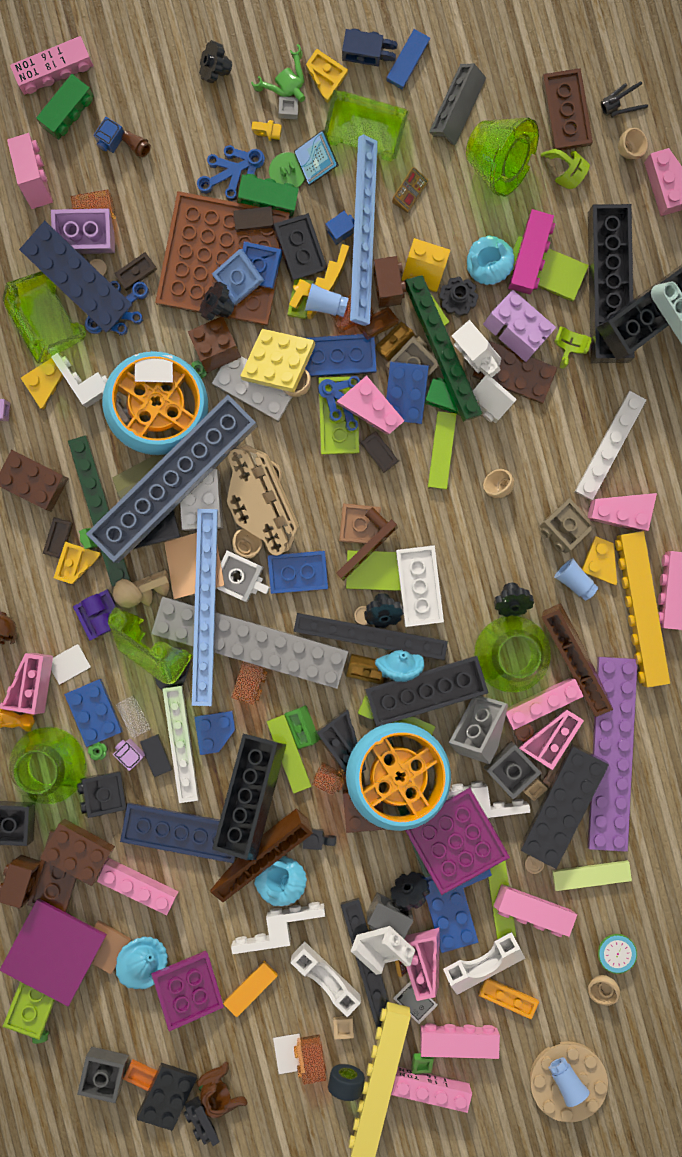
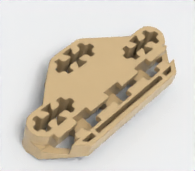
(257, 500)

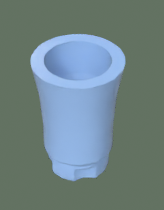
(326, 301)
(576, 579)
(568, 1082)

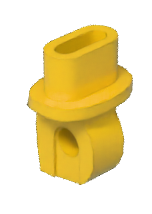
(269, 129)
(302, 289)

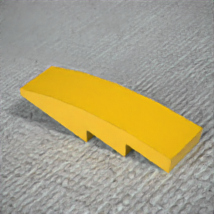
(332, 274)

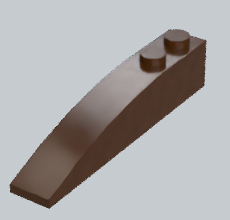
(576, 659)
(273, 846)

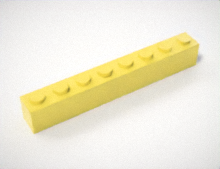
(380, 1080)

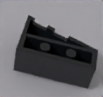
(339, 739)

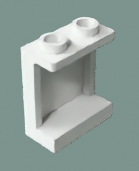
(381, 947)

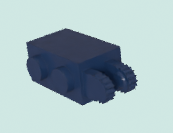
(367, 47)

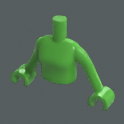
(286, 80)

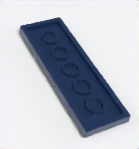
(76, 276)
(172, 831)

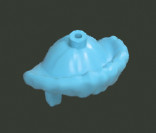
(490, 260)
(400, 665)
(282, 882)
(139, 960)

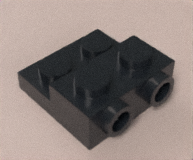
(101, 794)
(204, 1127)

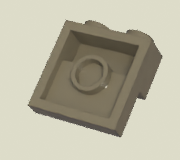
(416, 353)
(566, 526)

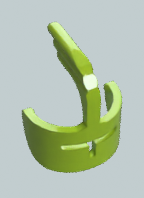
(566, 180)
(578, 339)

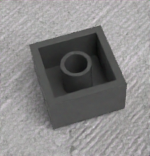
(512, 770)
(385, 913)
(102, 1074)

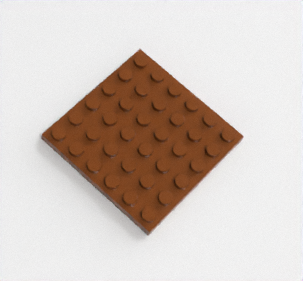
(199, 243)

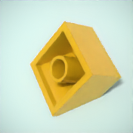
(428, 261)

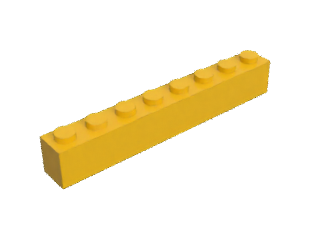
(642, 609)

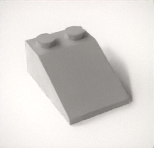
(480, 729)

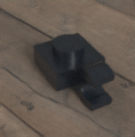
(317, 839)

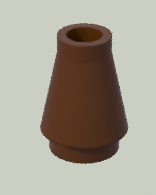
(136, 143)

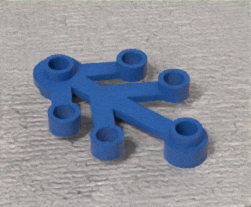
(232, 169)
(128, 315)
(334, 393)

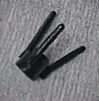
(611, 103)

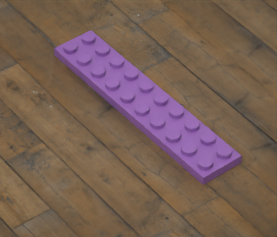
(614, 743)

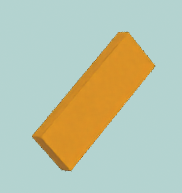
(250, 989)
(508, 998)

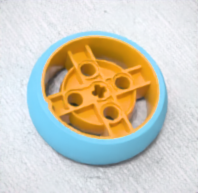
(133, 435)
(395, 794)

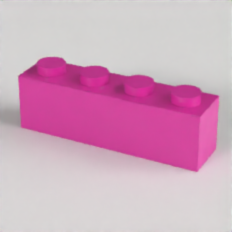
(531, 252)

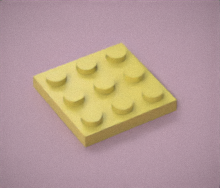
(278, 360)

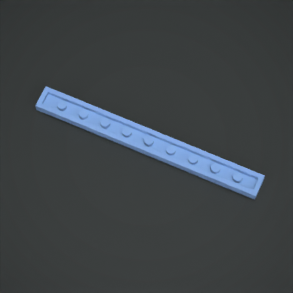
(363, 230)
(204, 607)

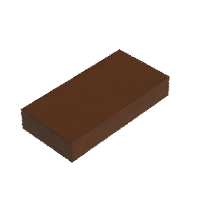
(379, 323)

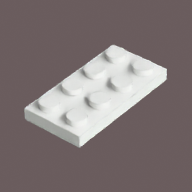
(263, 398)
(419, 586)

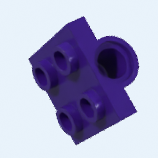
(94, 613)

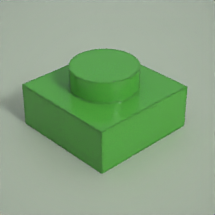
(85, 540)
(421, 1064)

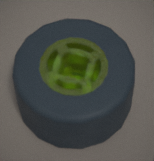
(346, 1082)

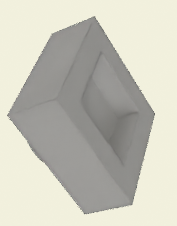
(288, 108)

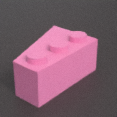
(29, 170)
(666, 180)
(371, 406)
(625, 512)
(30, 685)
(553, 739)
(425, 963)

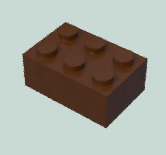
(32, 480)
(77, 852)

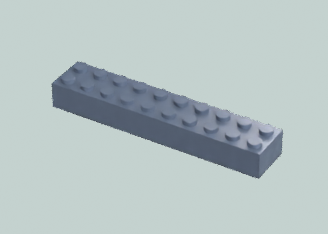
(172, 479)

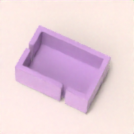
(526, 326)

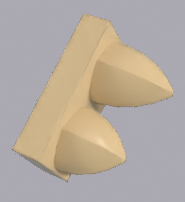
(157, 581)

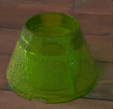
(501, 152)
(488, 652)
(66, 756)

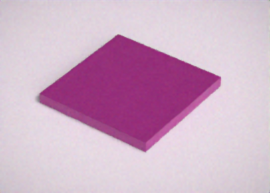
(458, 842)
(53, 952)

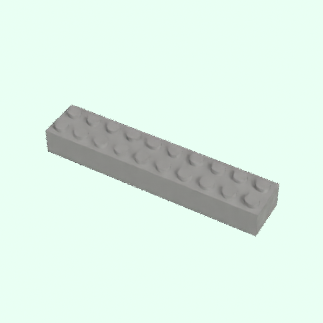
(255, 644)

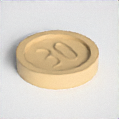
(100, 266)
(359, 615)
(533, 865)

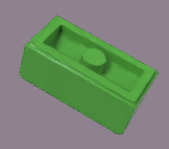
(302, 727)

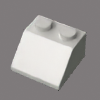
(492, 398)

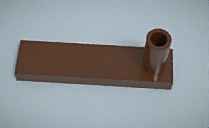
(386, 529)

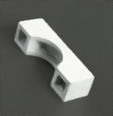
(315, 967)
(467, 974)

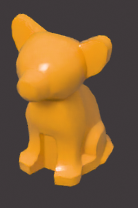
(12, 719)

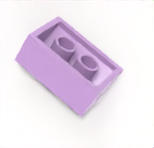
(85, 229)

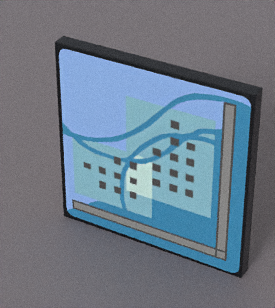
(316, 158)

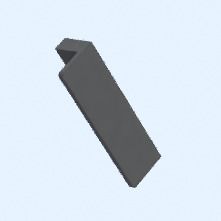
(458, 103)

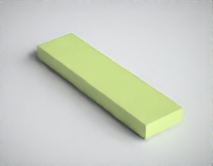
(591, 875)

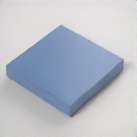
(239, 276)

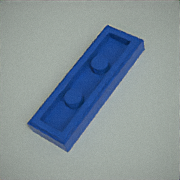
(408, 59)

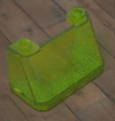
(357, 115)
(40, 316)
(160, 661)

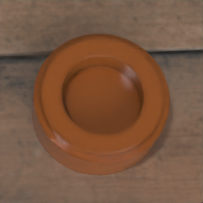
(524, 732)

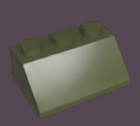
(129, 478)

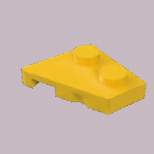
(325, 73)
(43, 381)
(601, 561)
(74, 562)

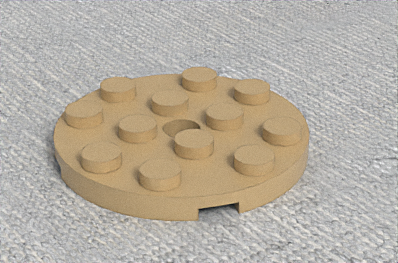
(587, 1068)

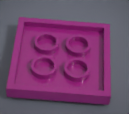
(187, 990)

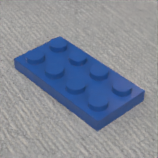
(342, 356)
(452, 916)

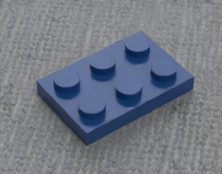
(407, 390)
(297, 572)
(93, 712)

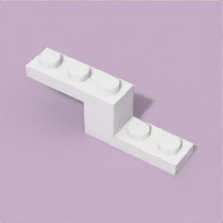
(89, 390)
(498, 809)
(278, 928)

